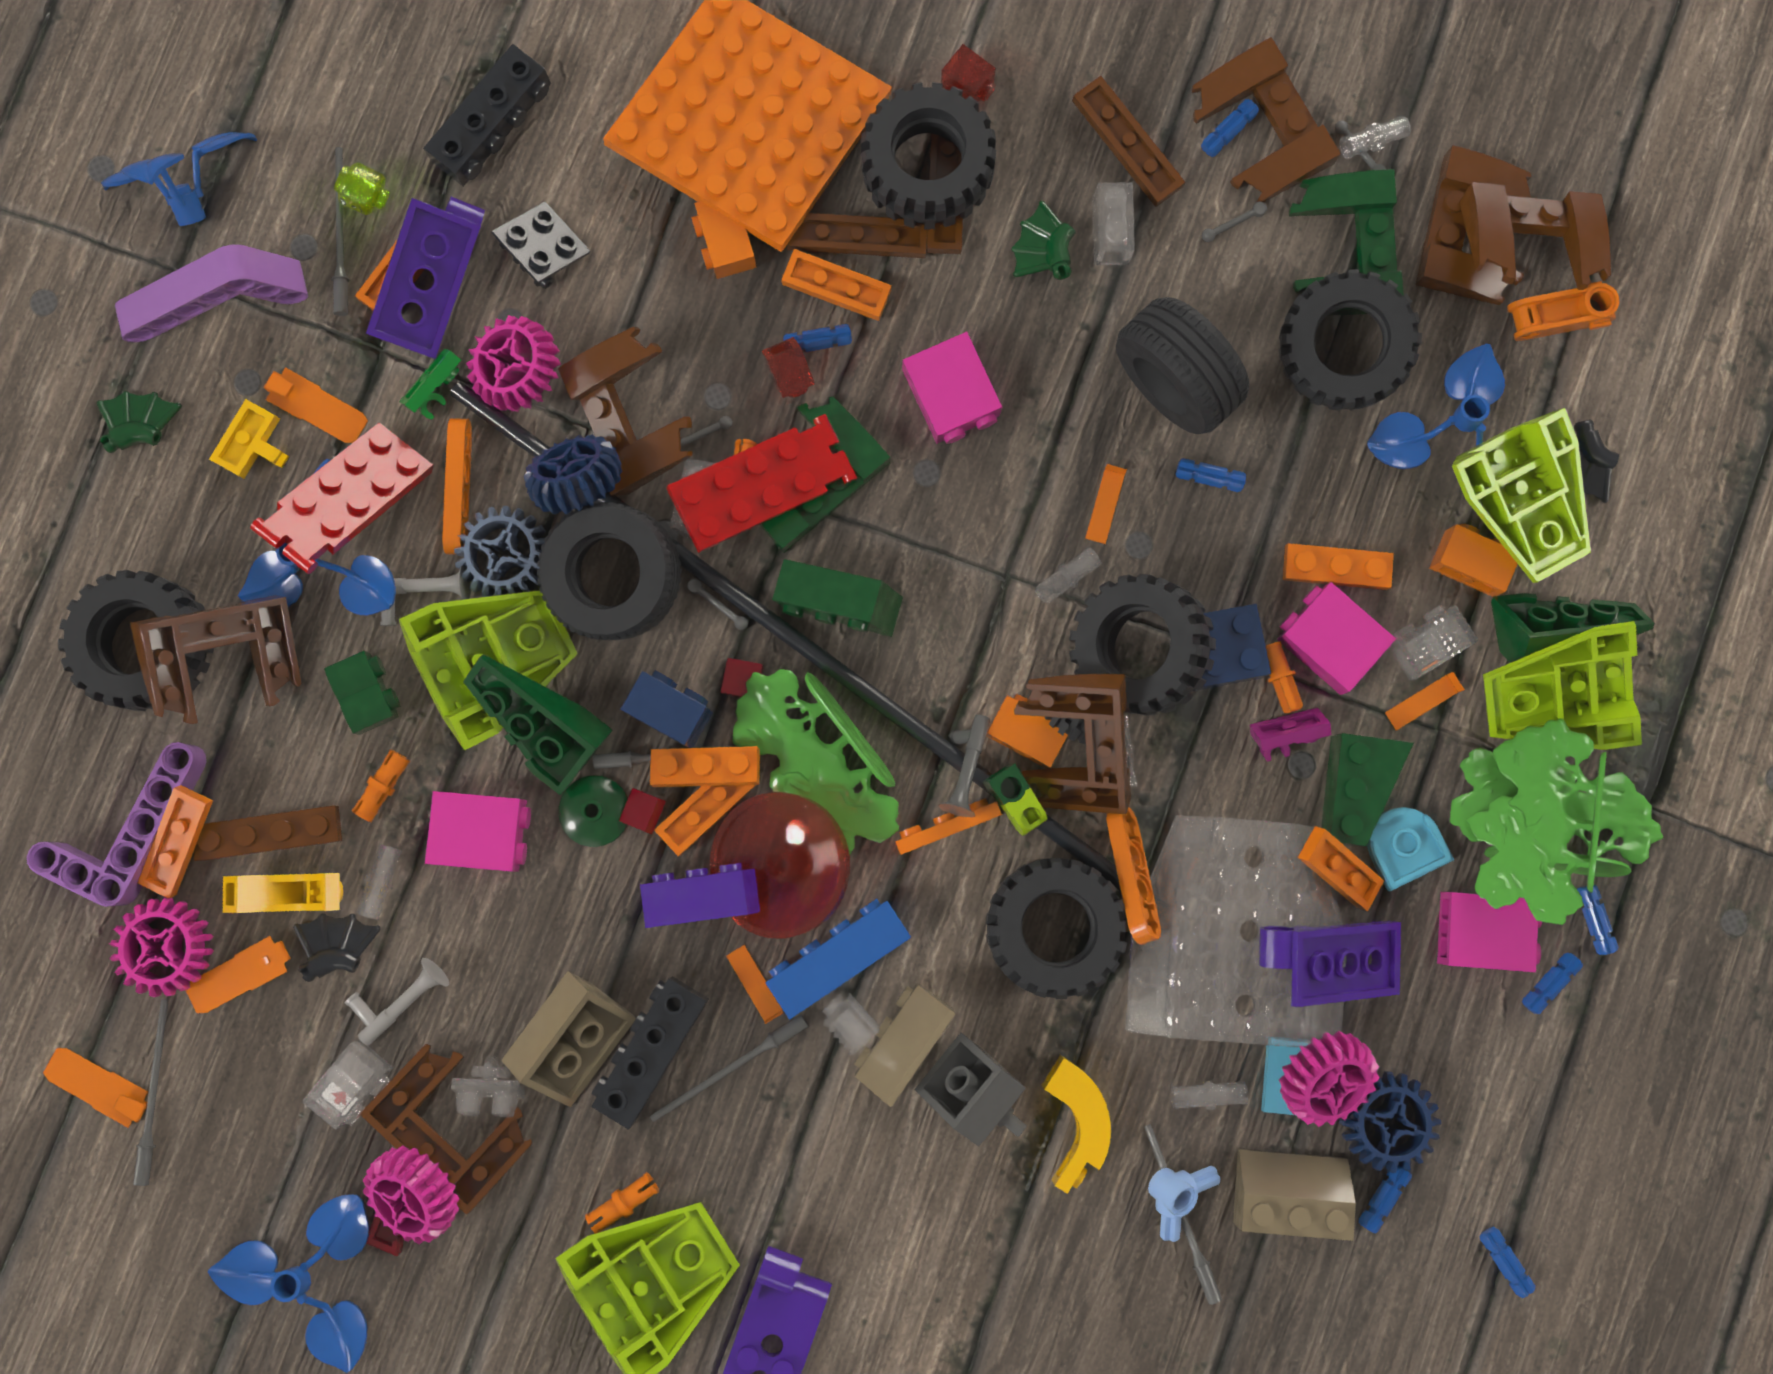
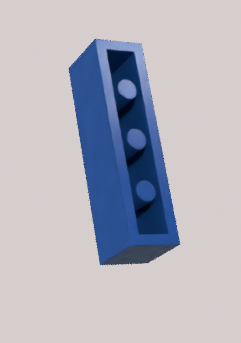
(838, 958)

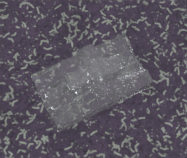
(504, 1092)

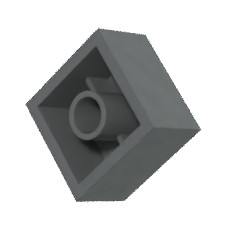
(972, 1091)

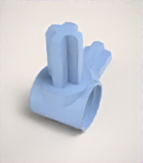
(1177, 1195)

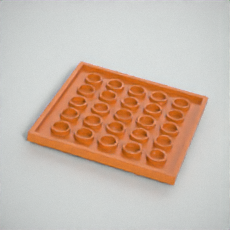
(748, 117)

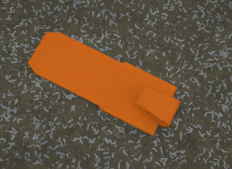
(314, 405)
(238, 975)
(96, 1086)

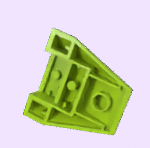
(1530, 492)
(453, 635)
(1577, 680)
(649, 1283)

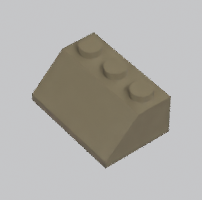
(568, 1040)
(903, 1043)
(1294, 1195)

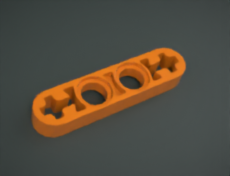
(457, 483)
(1134, 877)

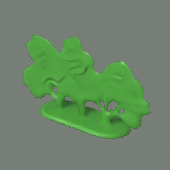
(809, 764)
(1622, 811)
(1534, 824)

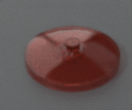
(796, 860)

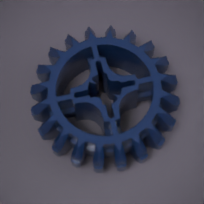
(573, 474)
(1388, 1135)

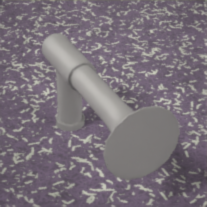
(449, 584)
(375, 1025)

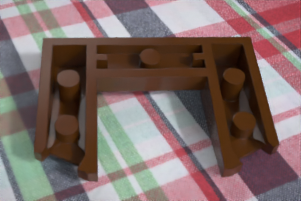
(1263, 74)
(1579, 219)
(1443, 262)
(591, 380)
(166, 640)
(1101, 702)
(396, 1119)

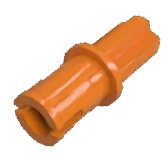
(1282, 679)

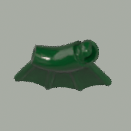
(1043, 245)
(135, 419)

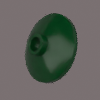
(606, 825)

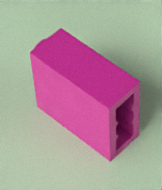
(952, 389)
(1335, 637)
(477, 831)
(1487, 937)

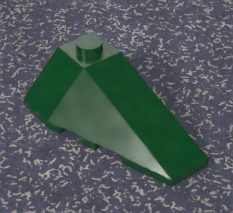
(1531, 624)
(545, 726)

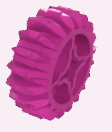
(516, 382)
(138, 931)
(1329, 1078)
(411, 1194)

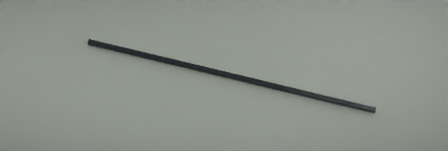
(803, 645)

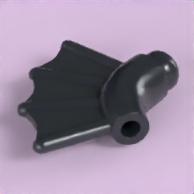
(1595, 460)
(333, 944)

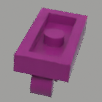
(1293, 728)

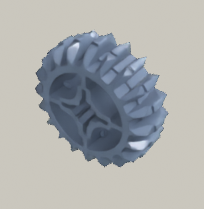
(506, 540)

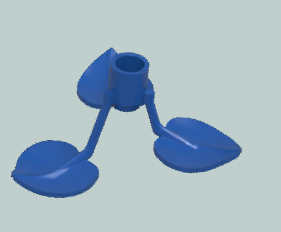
(181, 198)
(1471, 378)
(364, 591)
(251, 1279)

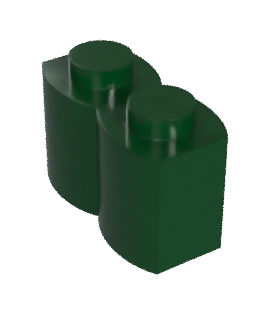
(362, 692)

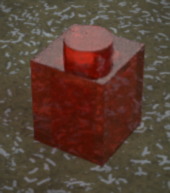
(969, 73)
(788, 368)

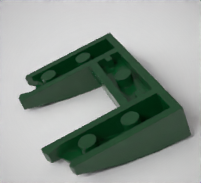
(1372, 200)
(865, 458)

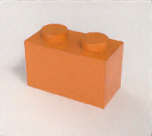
(726, 242)
(1474, 560)
(1026, 734)

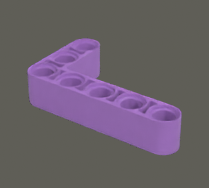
(207, 284)
(132, 836)

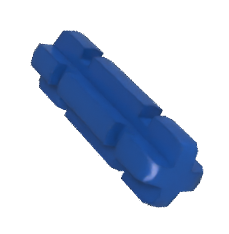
(1229, 127)
(822, 337)
(1210, 475)
(1598, 921)
(1552, 983)
(1384, 1199)
(1507, 1262)

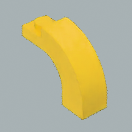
(282, 893)
(1092, 1121)

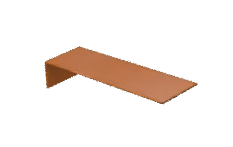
(1105, 503)
(1424, 700)
(754, 984)

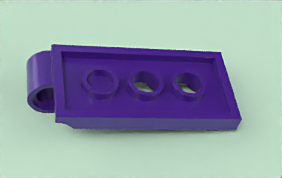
(433, 242)
(1318, 958)
(782, 1305)

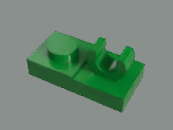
(440, 371)

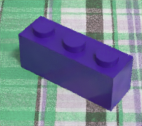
(699, 896)

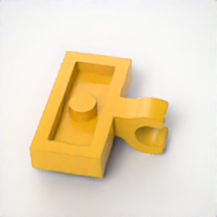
(247, 440)

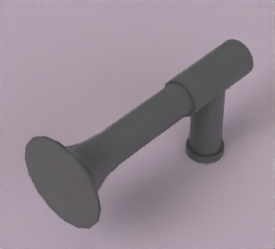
(974, 737)

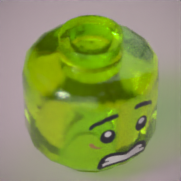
(361, 188)

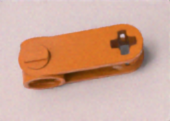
(1564, 311)

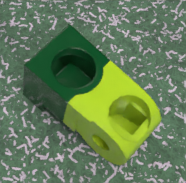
(1016, 798)

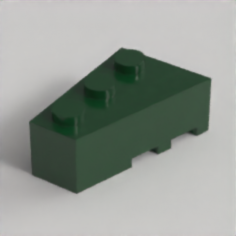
(837, 597)
(1359, 784)

